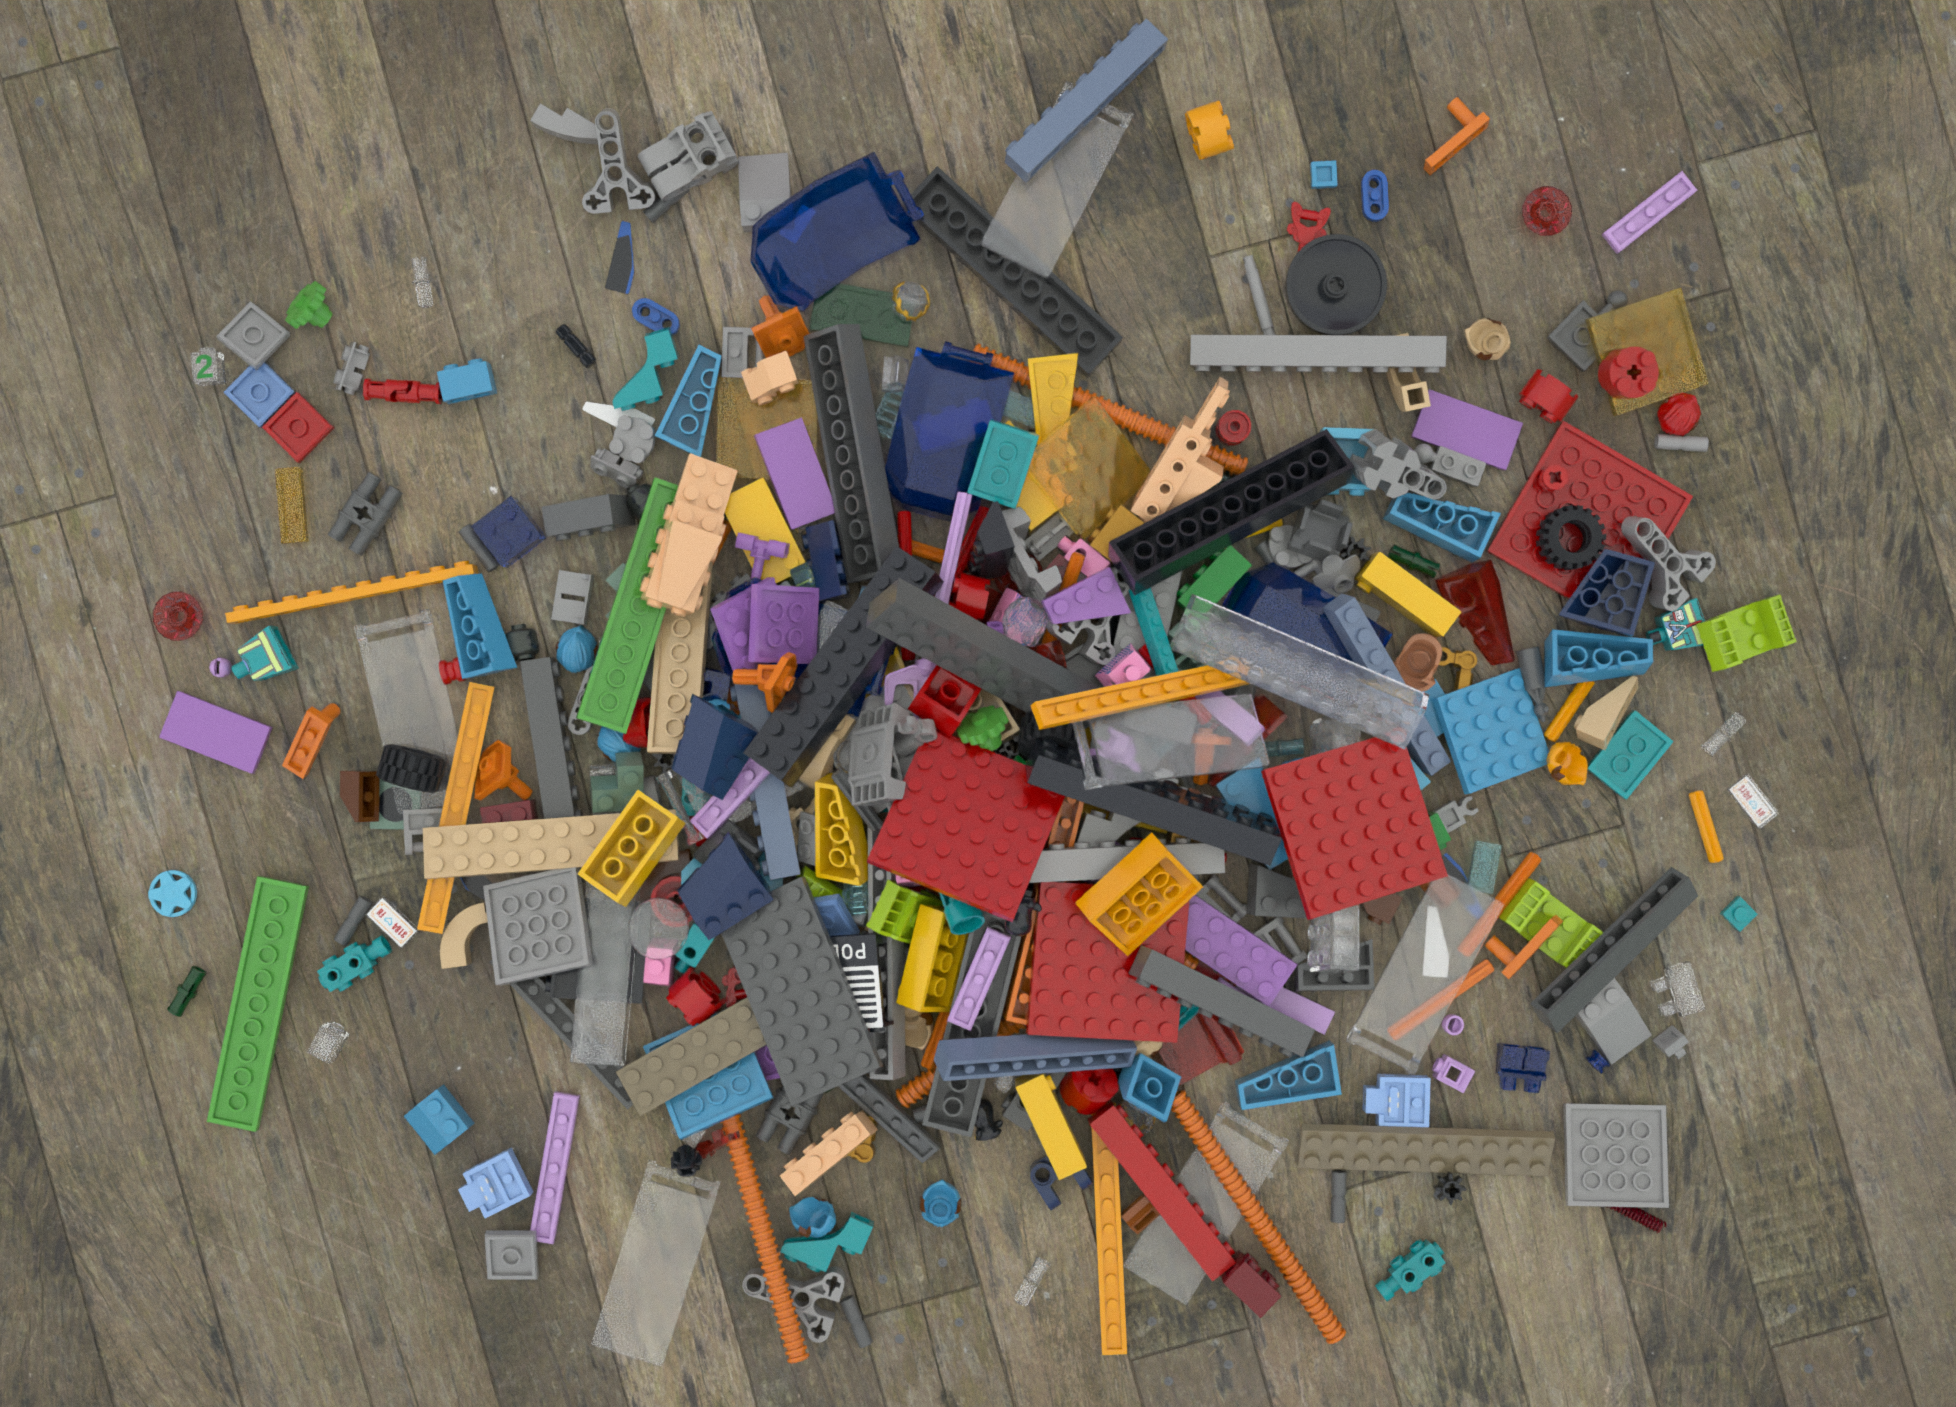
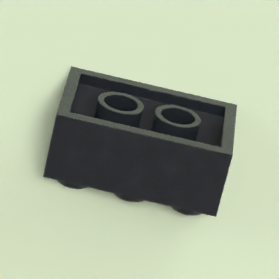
(992, 546)

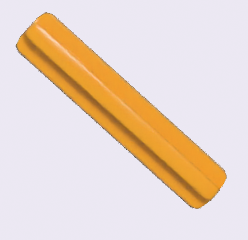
(1568, 710)
(1706, 826)

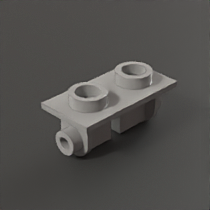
(353, 358)
(605, 464)
(1048, 536)
(806, 839)

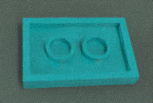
(1003, 463)
(1629, 754)

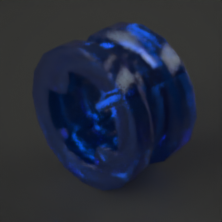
(1597, 1061)

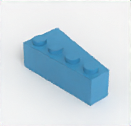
(690, 408)
(1445, 524)
(476, 627)
(1589, 657)
(1249, 790)
(1292, 1079)

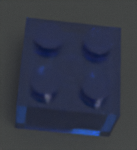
(508, 532)

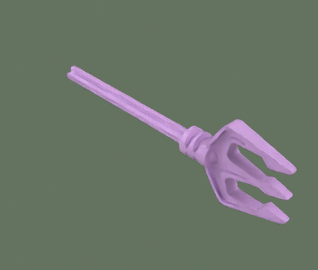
(918, 673)

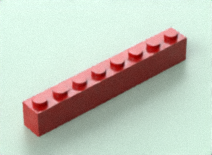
(1161, 1190)

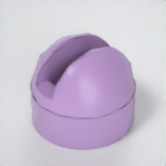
(224, 667)
(1456, 1024)

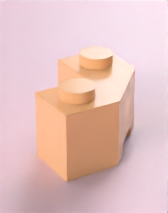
(768, 377)

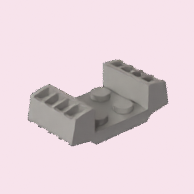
(1024, 568)
(872, 756)

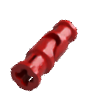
(402, 391)

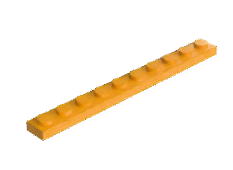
(341, 594)
(1131, 695)
(458, 796)
(1109, 1248)

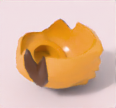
(1567, 764)

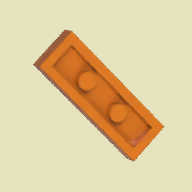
(1472, 128)
(310, 739)
(1515, 962)

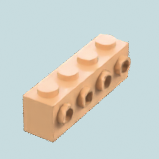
(829, 1152)

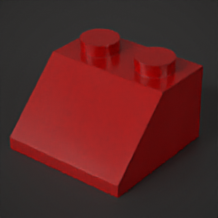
(944, 699)

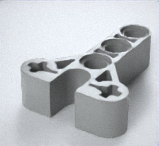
(629, 181)
(1666, 586)
(1097, 634)
(815, 1288)

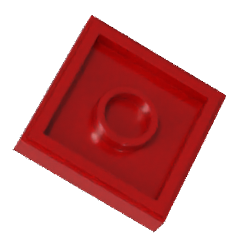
(298, 427)

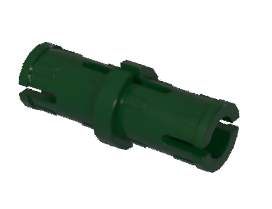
(1413, 561)
(186, 991)

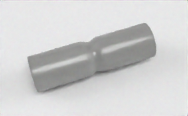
(1685, 443)

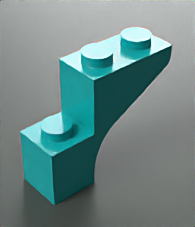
(646, 382)
(819, 1251)

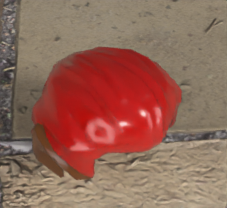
(1679, 414)

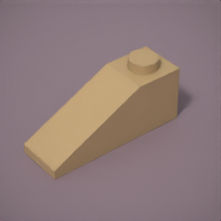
(1605, 715)

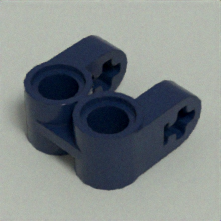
(1044, 1186)

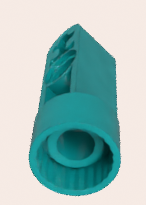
(961, 916)

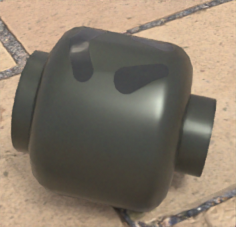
(637, 498)
(522, 642)

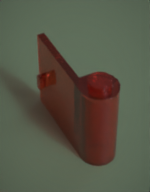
(1201, 1046)

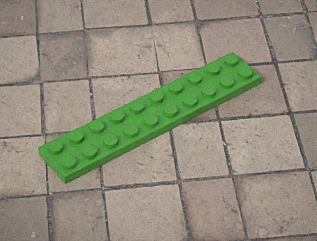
(630, 627)
(257, 1003)

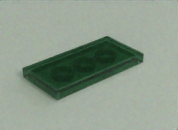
(861, 306)

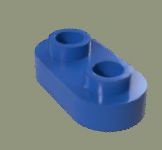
(1374, 196)
(657, 315)

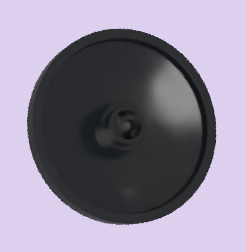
(1336, 285)

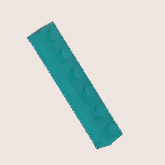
(1153, 632)

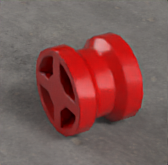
(1547, 478)
(450, 671)

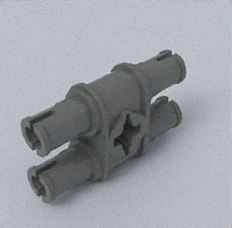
(351, 515)
(796, 1124)

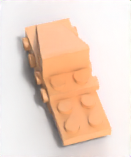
(1182, 466)
(689, 537)

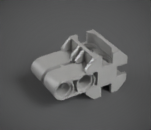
(679, 162)
(1394, 468)

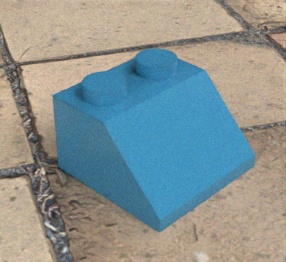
(1149, 1086)
(439, 1119)

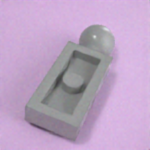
(1452, 464)

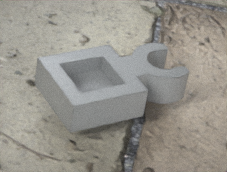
(1452, 814)

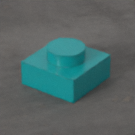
(1738, 913)

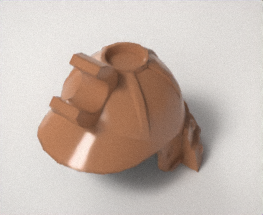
(1419, 661)

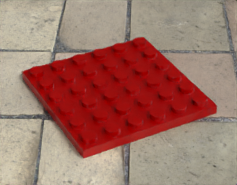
(1597, 481)
(1353, 825)
(967, 826)
(1083, 977)

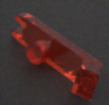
(720, 1141)

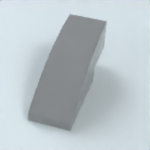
(567, 127)

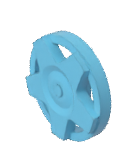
(172, 893)

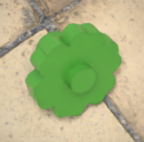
(309, 307)
(983, 727)

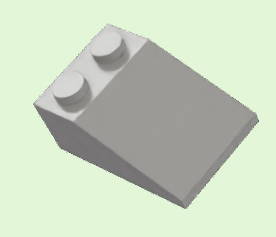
(762, 185)
(1613, 1022)

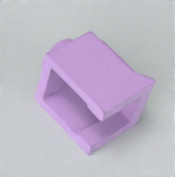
(1442, 1066)

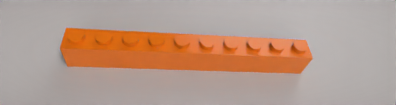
(1017, 997)

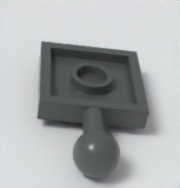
(1572, 334)

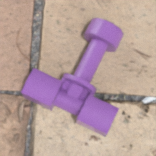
(761, 550)

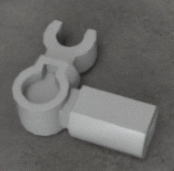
(915, 734)

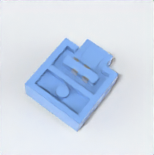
(1399, 1100)
(495, 1184)

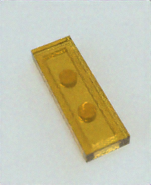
(291, 505)

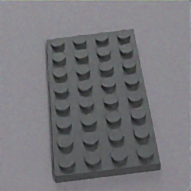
(801, 994)

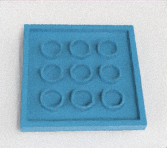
(1492, 731)
(717, 1097)

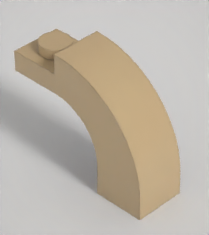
(1408, 389)
(823, 761)
(457, 936)

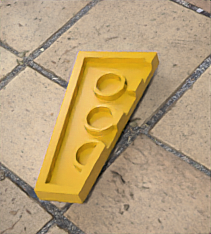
(1051, 390)

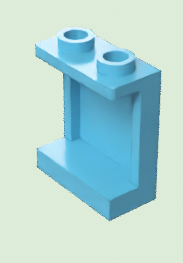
(1348, 441)

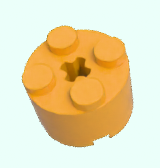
(1208, 130)

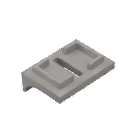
(572, 584)

